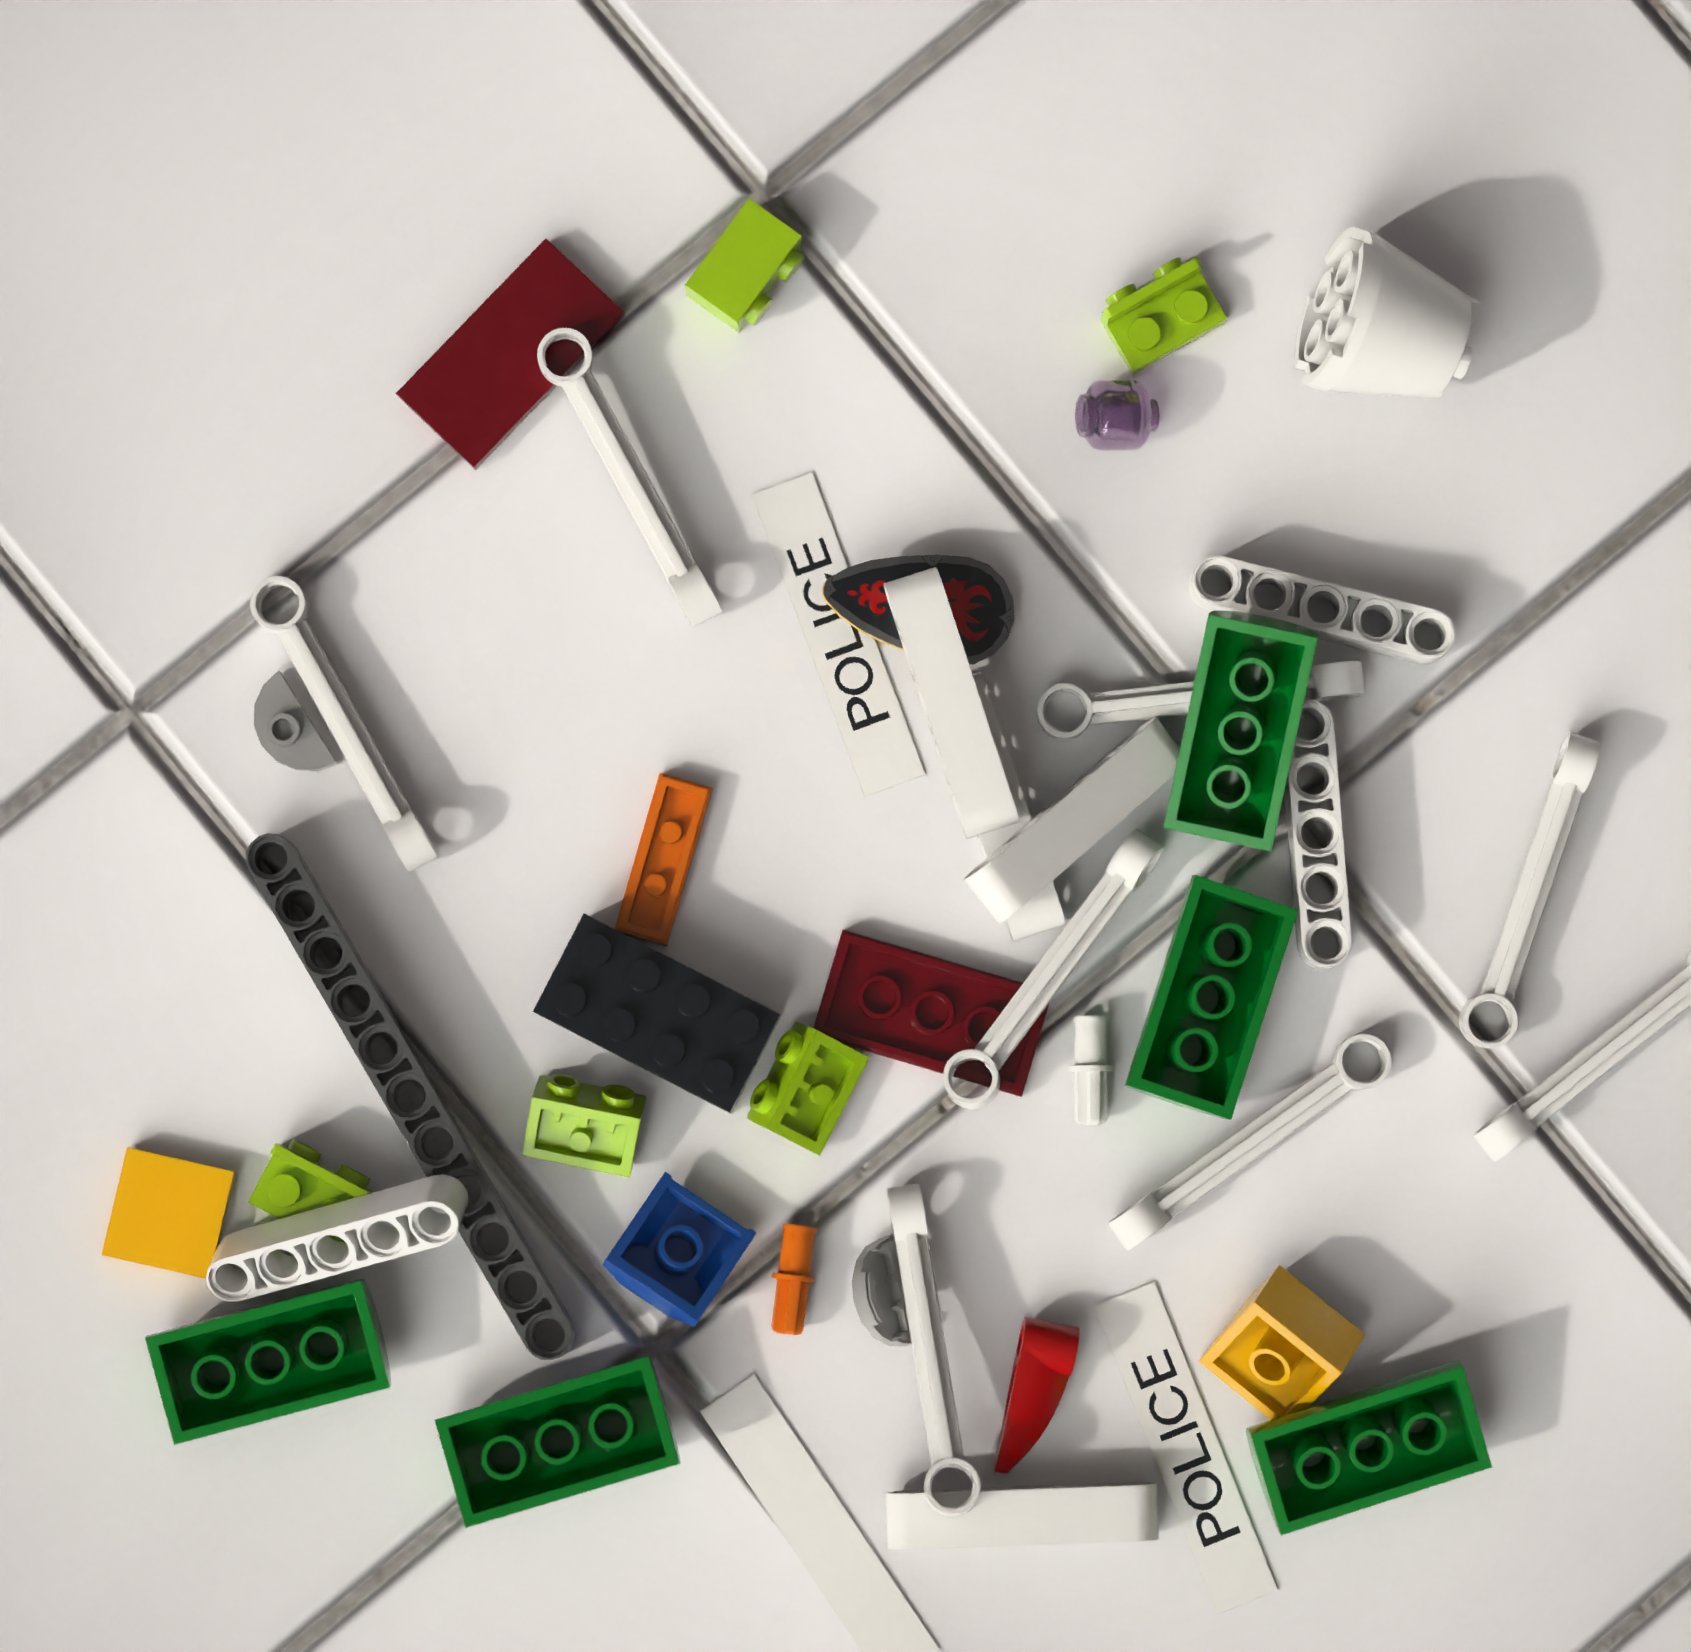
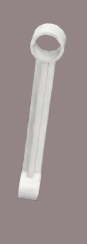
(632, 482)
(1326, 683)
(347, 727)
(1569, 781)
(1123, 875)
(1524, 1116)
(1245, 1145)
(928, 1342)

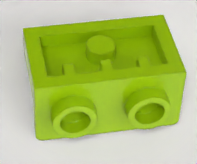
(1162, 314)
(806, 1087)
(584, 1124)
(299, 1184)

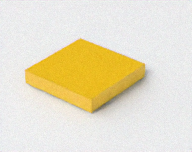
(168, 1212)

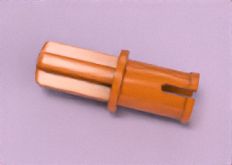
(793, 1279)

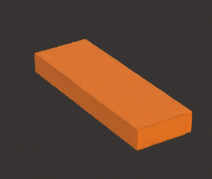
(663, 859)

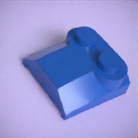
(677, 1251)

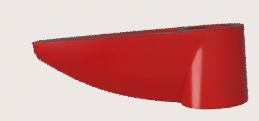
(1037, 1382)

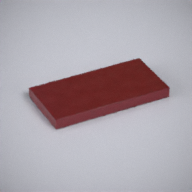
(489, 369)
(919, 1009)

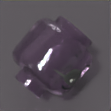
(1116, 415)

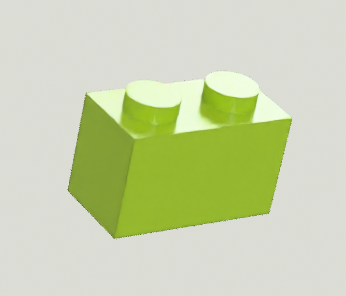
(745, 267)

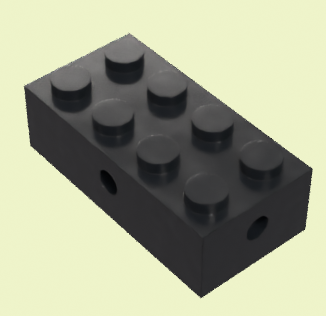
(657, 1013)

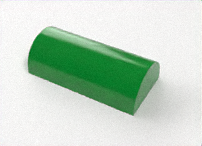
(1241, 728)
(1211, 998)
(269, 1361)
(558, 1441)
(1368, 1447)

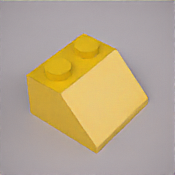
(1282, 1346)

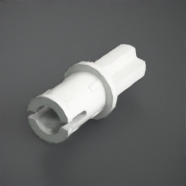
(1090, 1069)

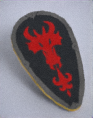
(973, 588)

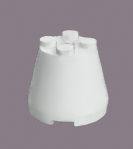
(1383, 323)

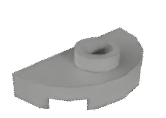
(287, 729)
(880, 1293)

